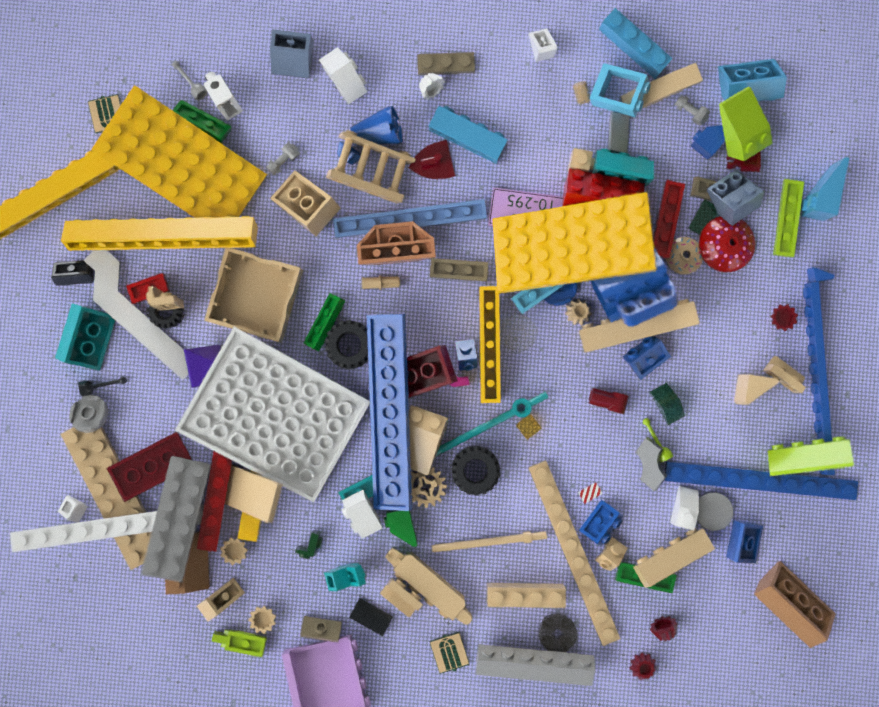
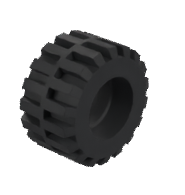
(334, 337)
(487, 482)

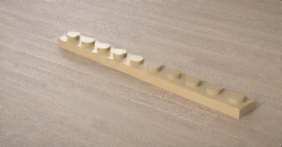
(574, 553)

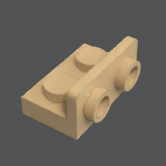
(163, 301)
(785, 374)

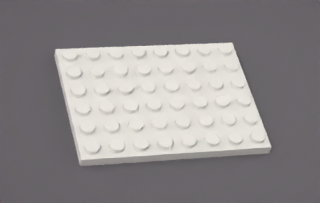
(272, 414)

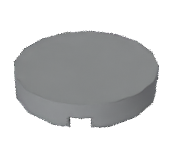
(88, 414)
(714, 511)

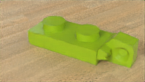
(241, 642)

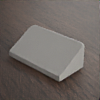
(618, 132)

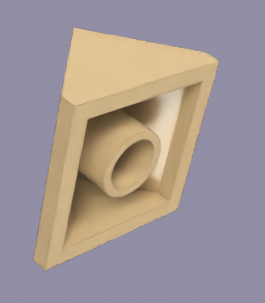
(751, 387)

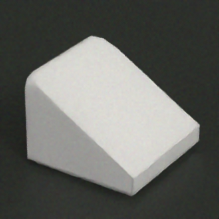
(72, 509)

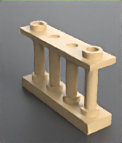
(356, 180)

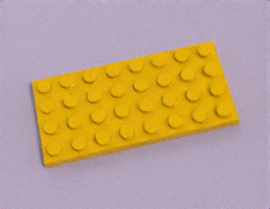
(177, 159)
(574, 243)

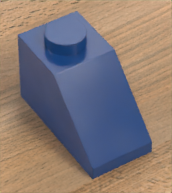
(708, 141)

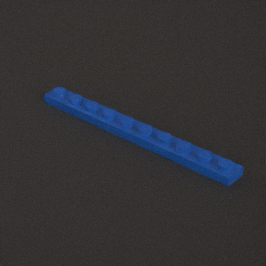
(817, 368)
(761, 480)

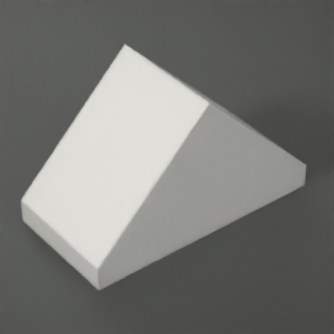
(542, 45)

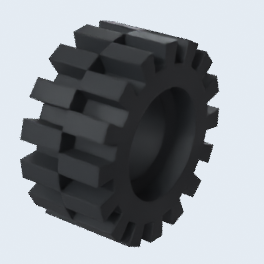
(161, 322)

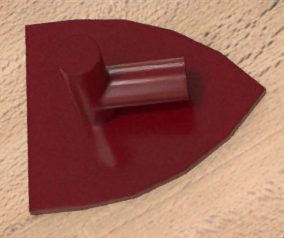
(434, 162)

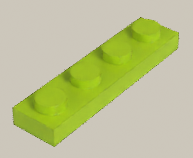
(788, 218)

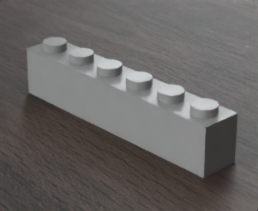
(535, 665)

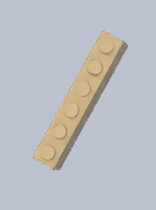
(617, 332)

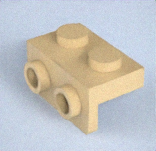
(401, 598)

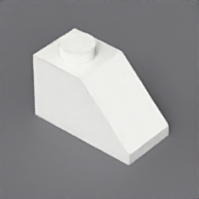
(685, 508)

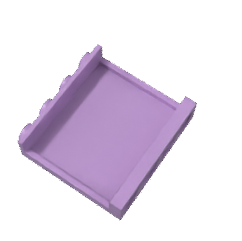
(326, 674)

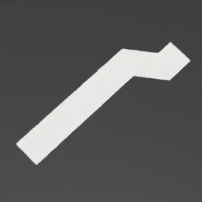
(128, 316)

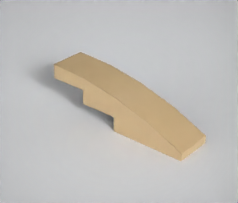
(668, 85)

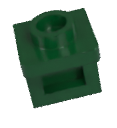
(314, 544)

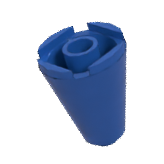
(380, 127)

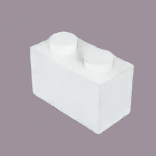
(362, 514)

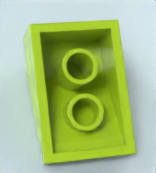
(744, 125)

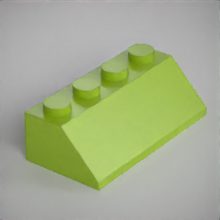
(810, 457)

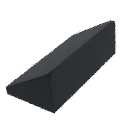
(71, 273)
(371, 617)

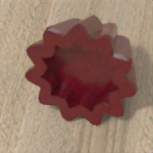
(784, 317)
(664, 628)
(643, 666)

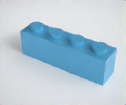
(635, 43)
(467, 134)

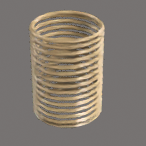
(581, 93)

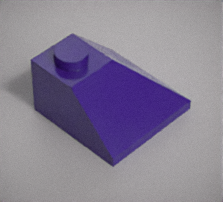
(199, 362)

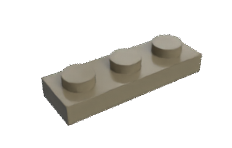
(446, 63)
(458, 269)

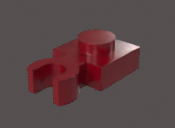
(752, 164)

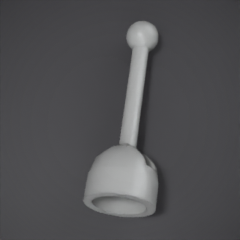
(197, 90)

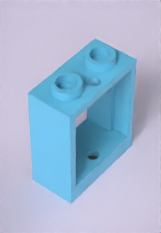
(601, 85)

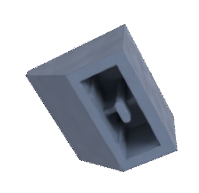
(291, 53)
(735, 197)

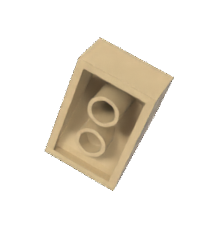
(305, 203)
(425, 438)

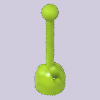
(666, 453)

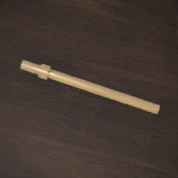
(526, 537)

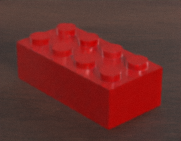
(589, 187)

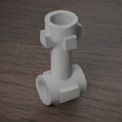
(700, 115)
(290, 152)

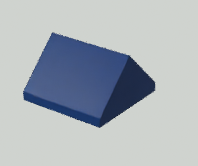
(744, 542)

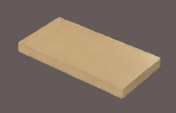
(252, 493)

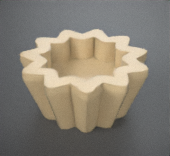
(578, 311)
(233, 551)
(262, 619)

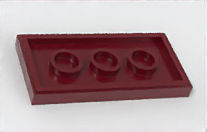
(146, 467)

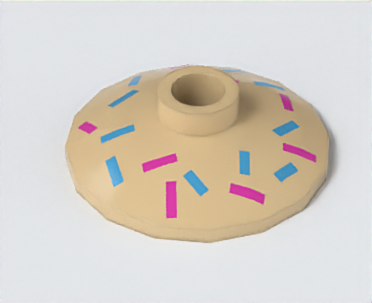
(678, 262)

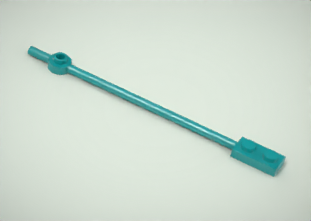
(367, 483)

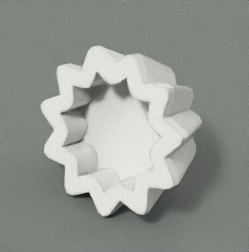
(431, 85)

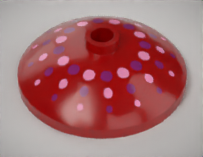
(718, 252)

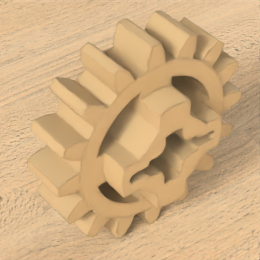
(434, 483)

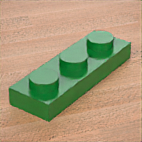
(203, 120)
(324, 322)
(627, 574)

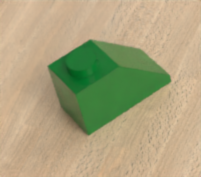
(401, 525)

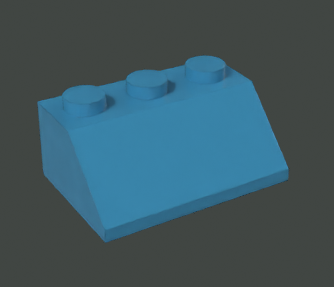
(763, 77)

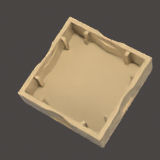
(254, 294)

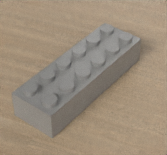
(176, 519)

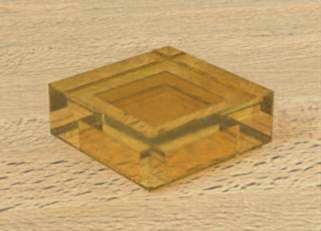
(528, 426)

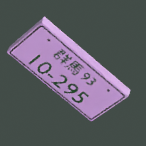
(513, 202)

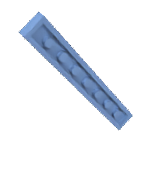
(422, 216)

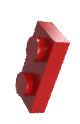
(138, 290)

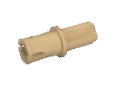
(380, 282)

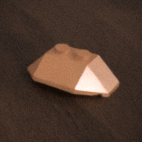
(395, 244)

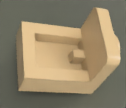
(611, 554)

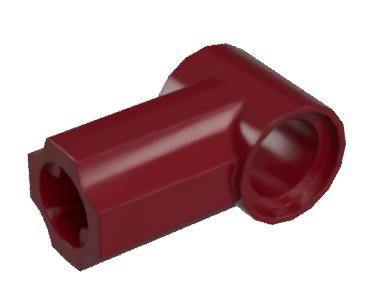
(612, 401)

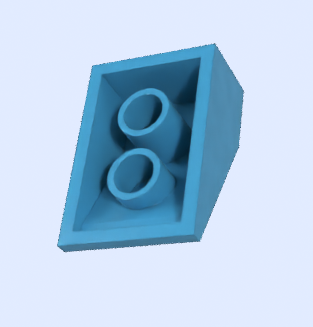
(826, 195)

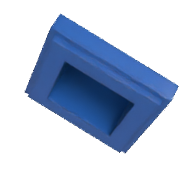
(818, 275)

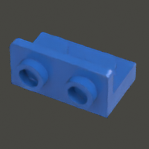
(647, 356)
(601, 523)

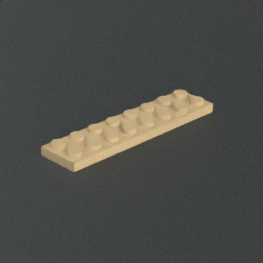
(92, 456)

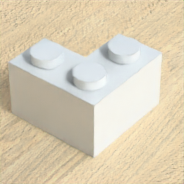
(344, 75)

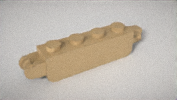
(429, 584)

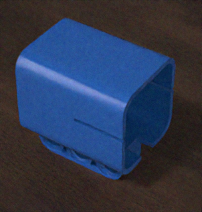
(636, 295)

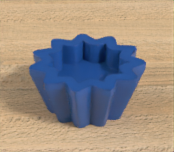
(354, 155)

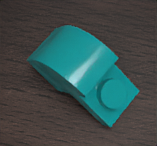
(345, 576)

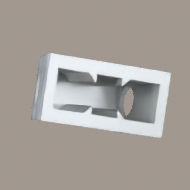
(222, 95)

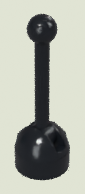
(87, 387)

